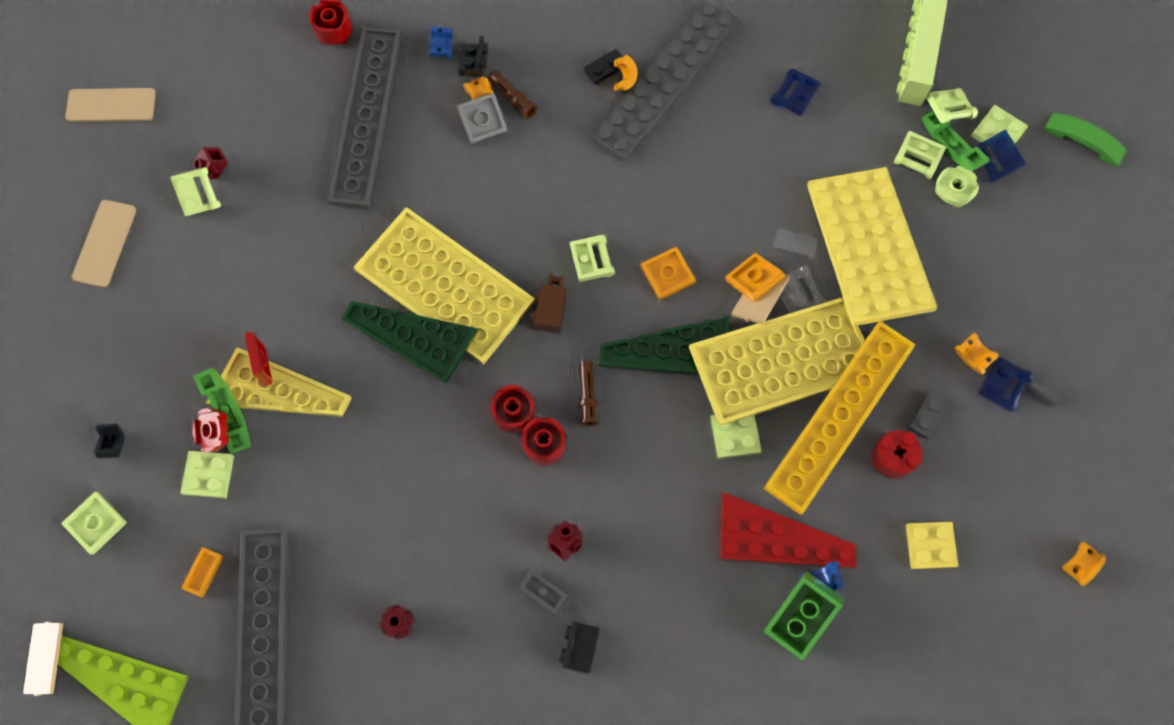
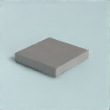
(482, 118)

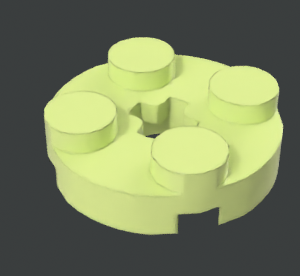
(954, 196)

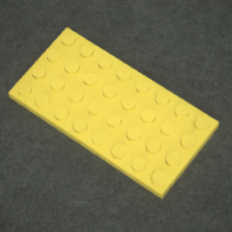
(871, 247)
(444, 282)
(776, 360)

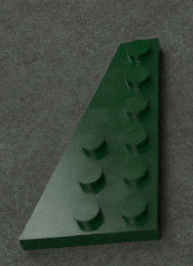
(424, 341)
(662, 351)

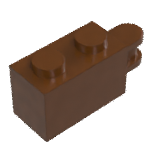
(550, 306)

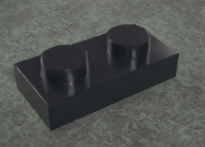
(603, 67)

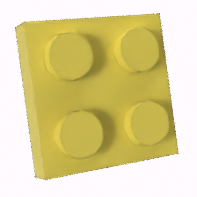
(931, 545)

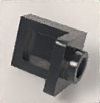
(110, 440)

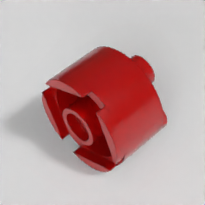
(331, 22)
(501, 408)
(543, 453)
(892, 465)

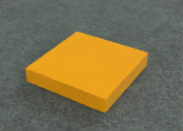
(668, 273)
(754, 277)

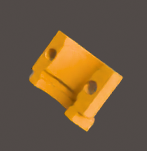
(629, 70)
(480, 90)
(975, 354)
(1085, 564)

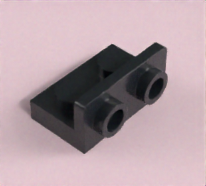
(473, 59)
(580, 647)

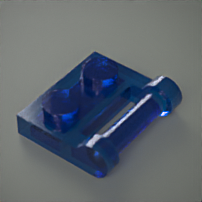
(801, 94)
(1005, 153)
(999, 380)

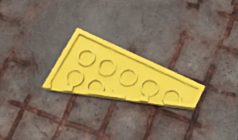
(288, 392)

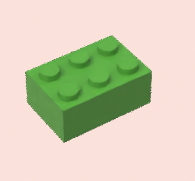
(804, 615)

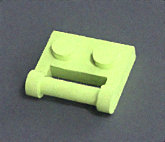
(949, 100)
(922, 149)
(189, 194)
(585, 259)

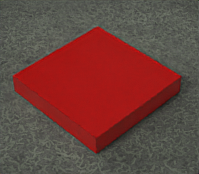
(258, 358)

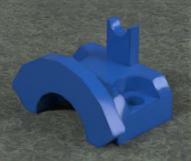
(441, 42)
(827, 574)

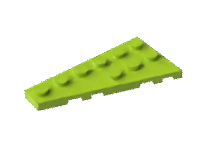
(128, 685)

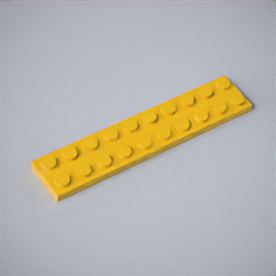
(839, 418)

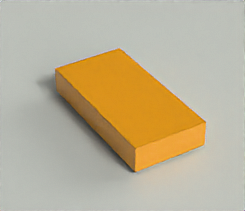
(202, 572)

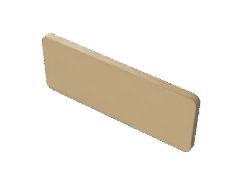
(110, 105)
(104, 243)

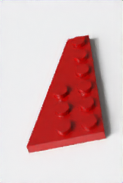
(768, 537)

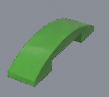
(1088, 135)
(956, 147)
(221, 398)

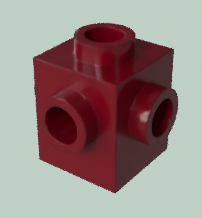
(212, 159)
(565, 540)
(405, 622)

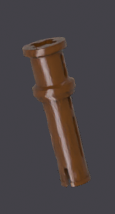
(518, 99)
(587, 402)

